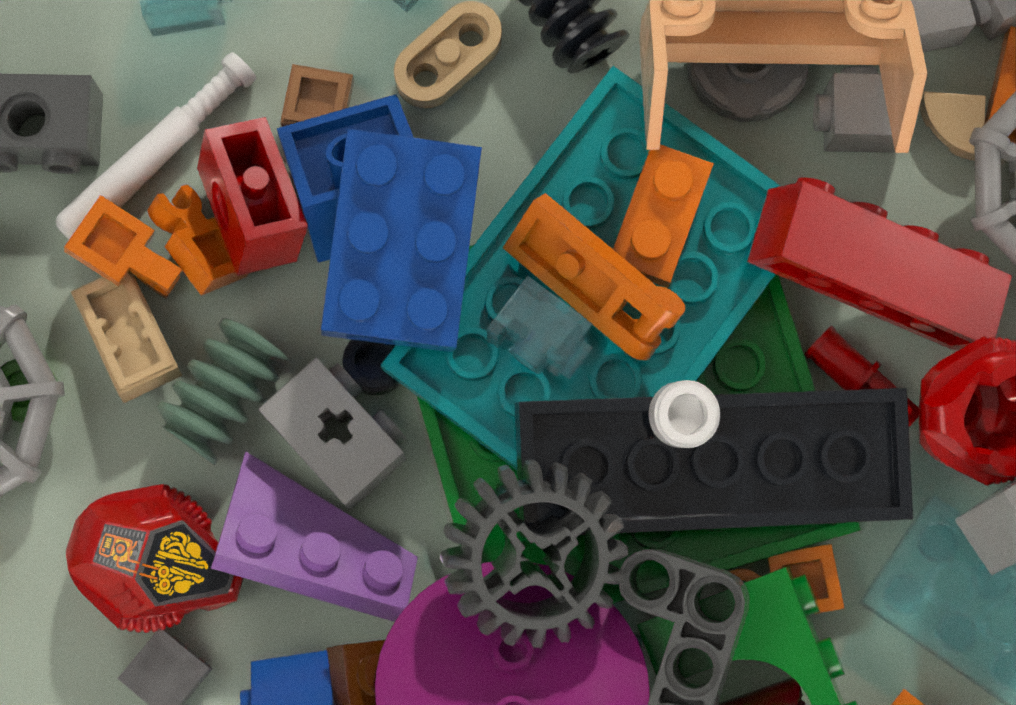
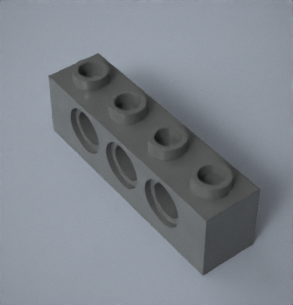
(71, 123)

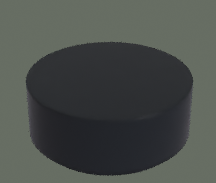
(363, 363)

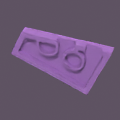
(309, 546)

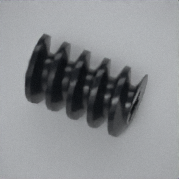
(576, 31)

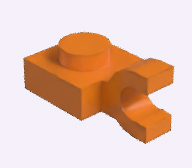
(116, 244)

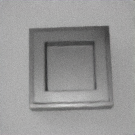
(165, 671)

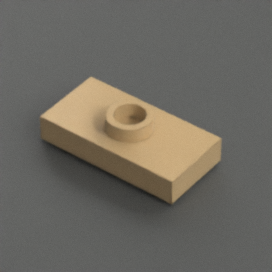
(126, 336)

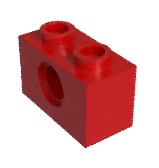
(251, 196)

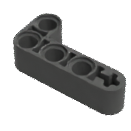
(691, 625)

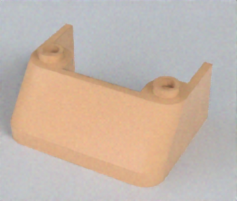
(786, 33)

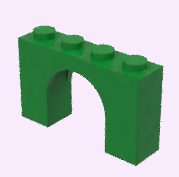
(774, 632)

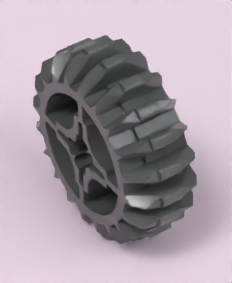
(516, 572)

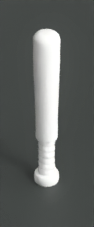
(158, 146)

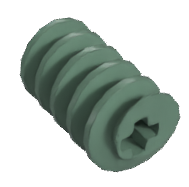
(220, 388)

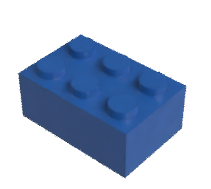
(401, 241)

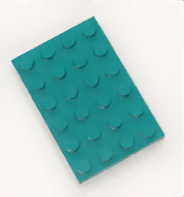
(593, 177)

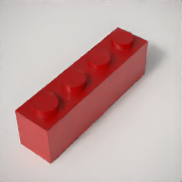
(878, 264)

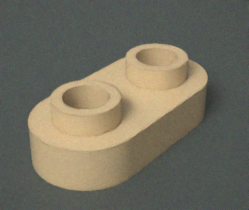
(446, 56)

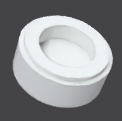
(684, 414)

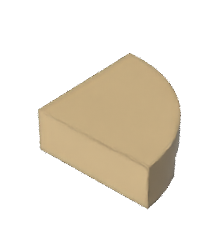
(953, 119)

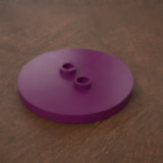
(445, 659)

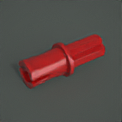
(850, 367)

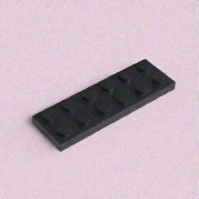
(766, 464)

